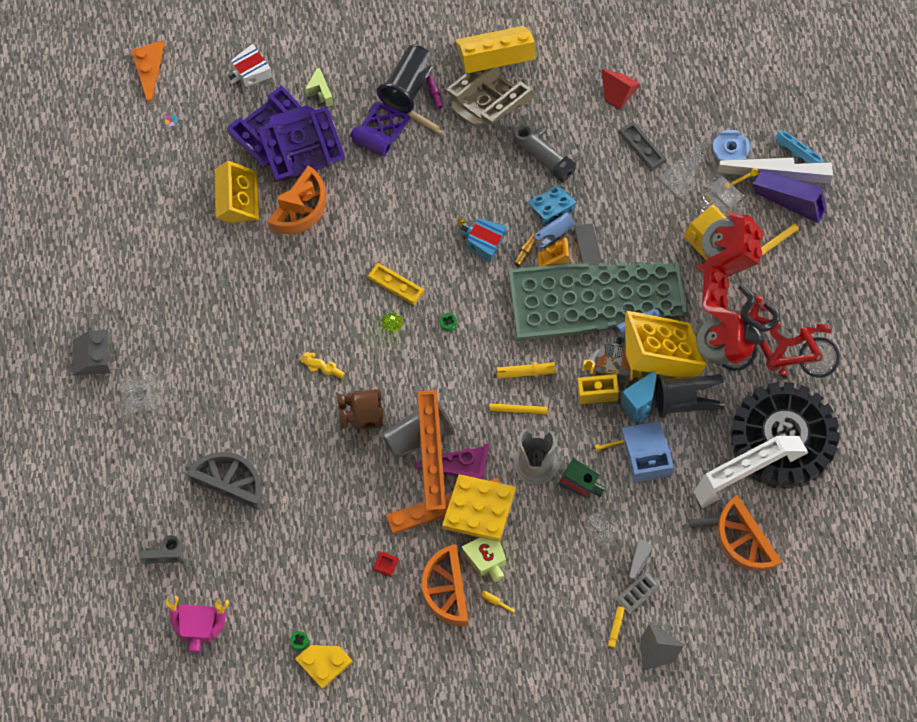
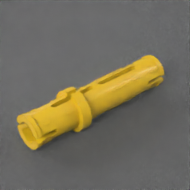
(526, 370)

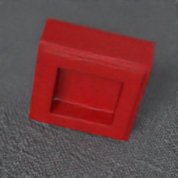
(385, 564)

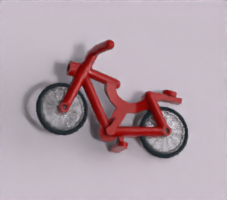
(816, 357)

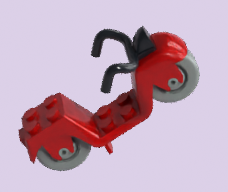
(730, 248)

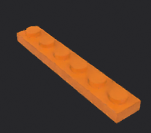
(431, 450)
(417, 515)

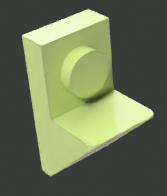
(318, 86)

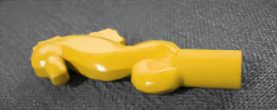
(315, 364)

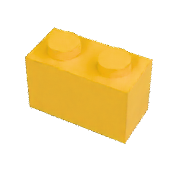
(597, 389)

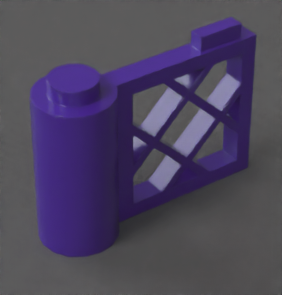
(374, 138)

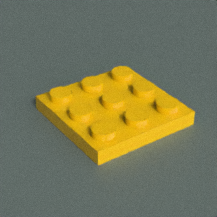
(479, 508)

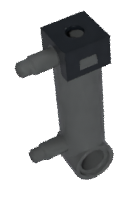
(560, 166)

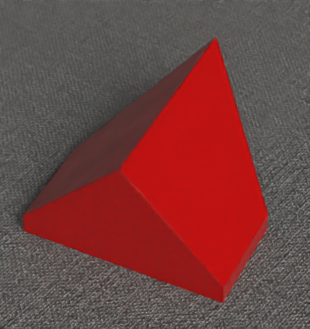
(617, 88)

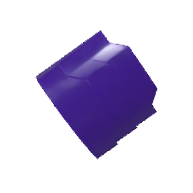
(245, 131)
(300, 140)

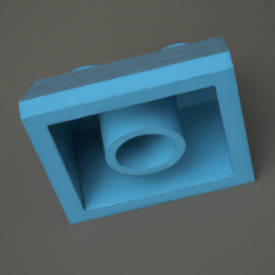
(638, 398)

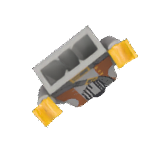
(611, 360)

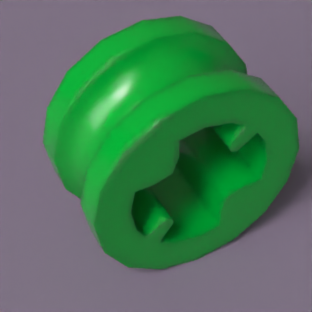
(446, 317)
(305, 641)

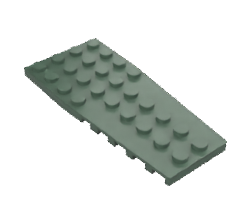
(592, 297)

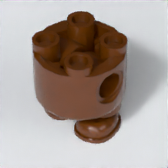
(364, 409)

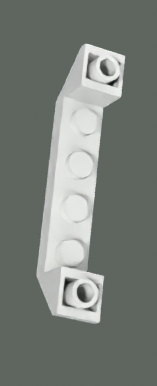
(746, 465)

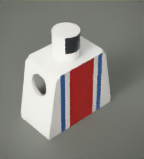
(249, 67)

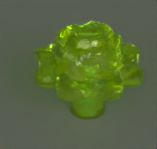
(392, 321)

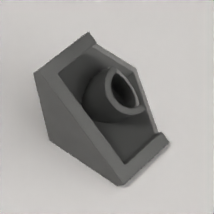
(658, 647)

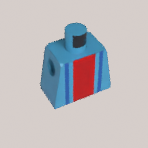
(483, 238)

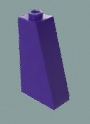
(792, 194)

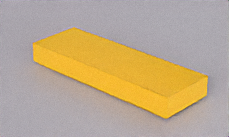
(395, 284)

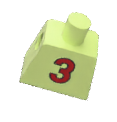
(485, 557)

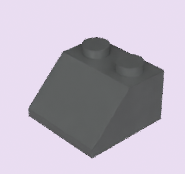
(92, 353)

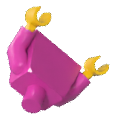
(197, 623)

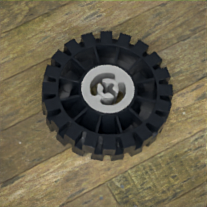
(785, 410)

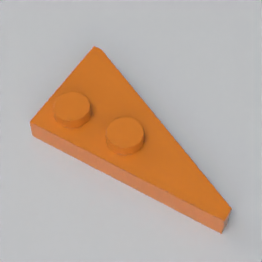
(147, 63)

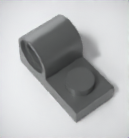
(153, 555)

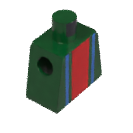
(581, 480)

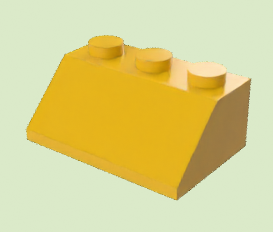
(236, 193)
(697, 228)

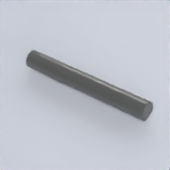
(711, 521)

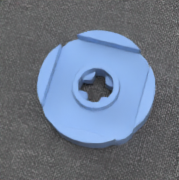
(733, 138)

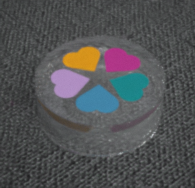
(171, 121)

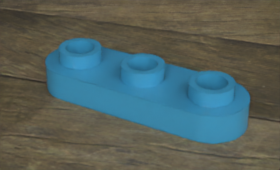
(797, 148)

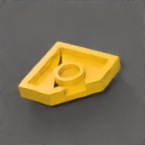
(323, 663)

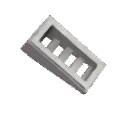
(641, 555)
(642, 598)

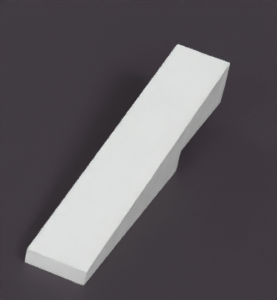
(782, 166)

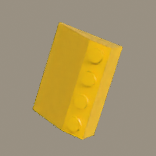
(496, 49)
(662, 346)

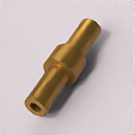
(525, 250)

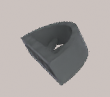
(223, 487)

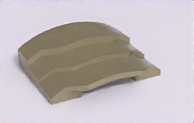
(486, 96)

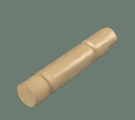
(425, 122)

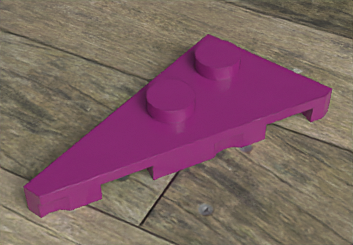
(467, 462)

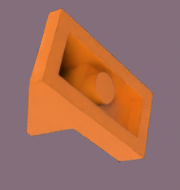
(293, 199)

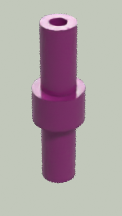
(434, 92)

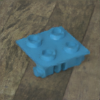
(552, 204)

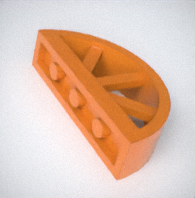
(276, 222)
(754, 532)
(457, 587)

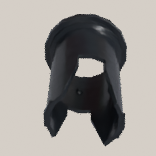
(405, 79)
(680, 394)

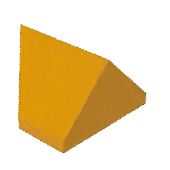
(555, 254)

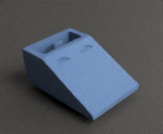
(647, 451)

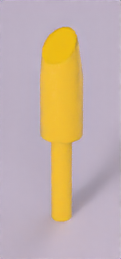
(495, 601)

